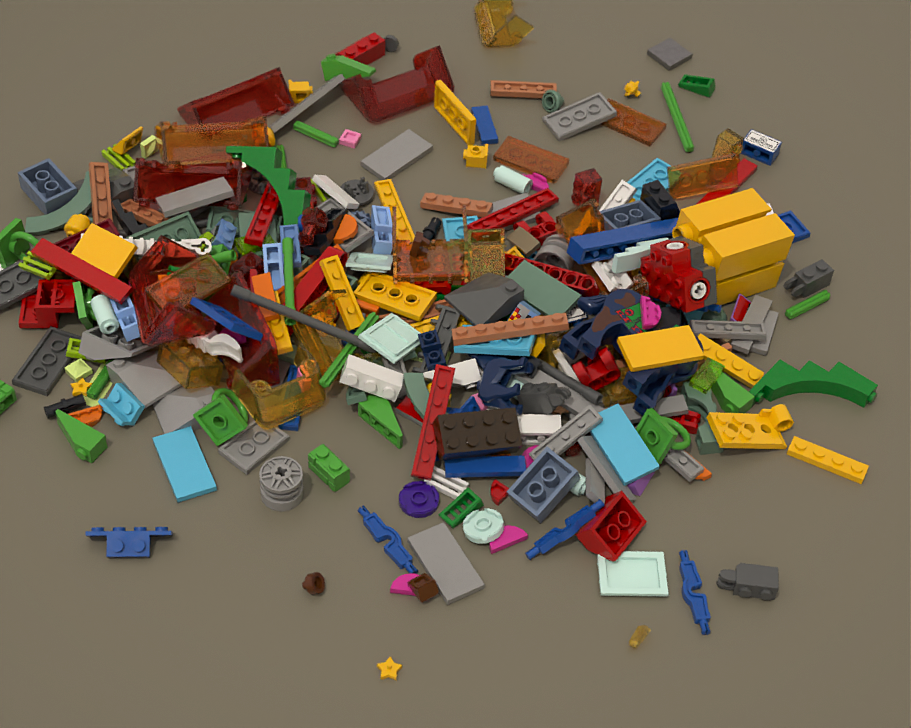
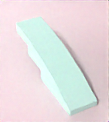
(632, 256)

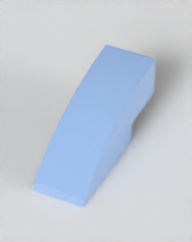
(382, 226)
(273, 263)
(127, 318)

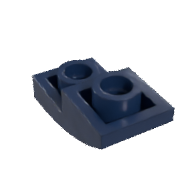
(431, 349)

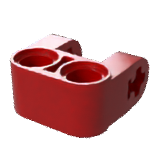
(544, 228)
(598, 373)

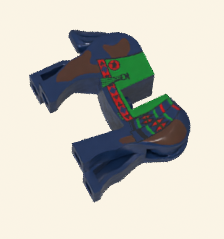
(616, 317)

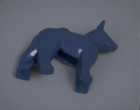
(495, 377)

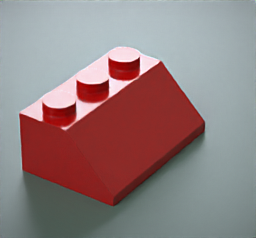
(365, 49)
(612, 527)

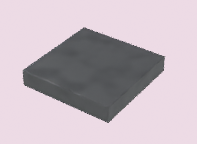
(669, 54)

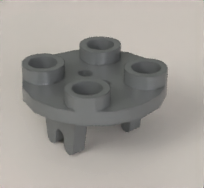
(359, 190)

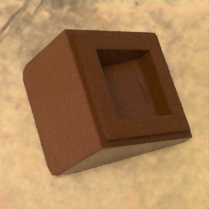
(423, 587)

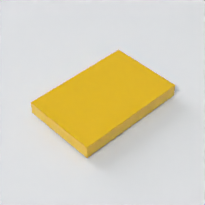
(104, 250)

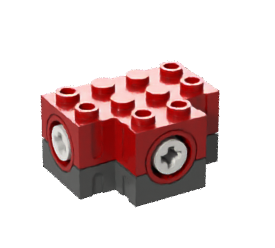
(679, 274)

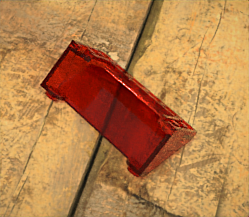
(402, 91)
(245, 100)
(156, 180)
(174, 320)
(259, 357)

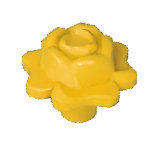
(632, 89)

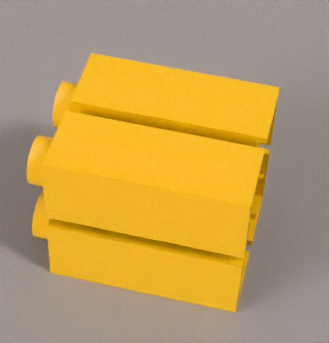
(738, 242)

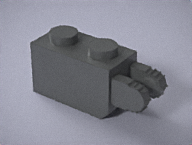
(810, 279)
(542, 397)
(751, 581)

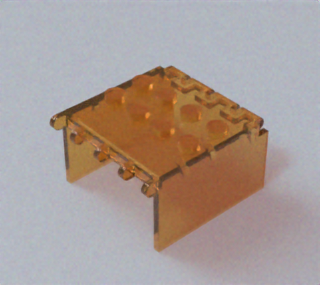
(442, 263)

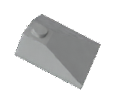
(102, 346)
(142, 377)
(177, 408)

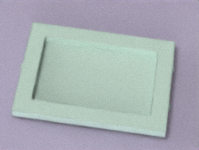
(370, 262)
(391, 338)
(633, 574)

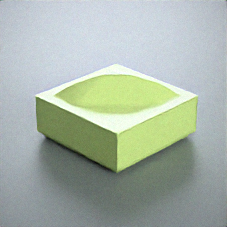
(148, 147)
(78, 370)

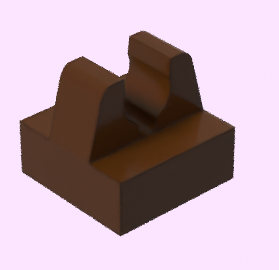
(418, 243)

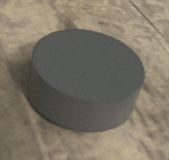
(391, 43)

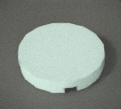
(483, 526)

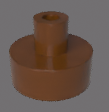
(314, 583)

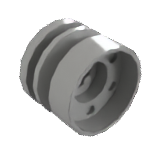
(554, 253)
(281, 483)

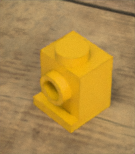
(299, 90)
(476, 156)

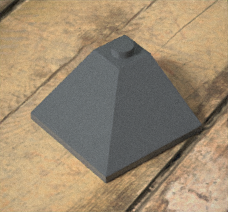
(120, 187)
(486, 298)

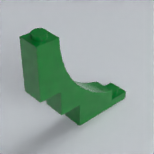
(268, 162)
(839, 382)

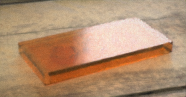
(634, 124)
(531, 159)
(702, 176)
(195, 279)

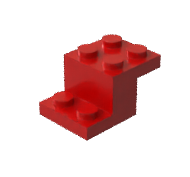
(44, 309)

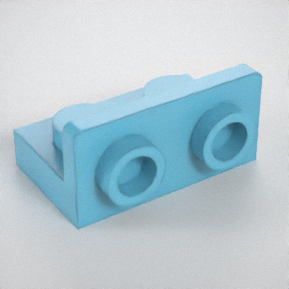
(122, 405)

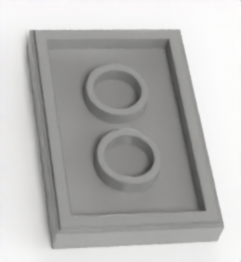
(252, 446)

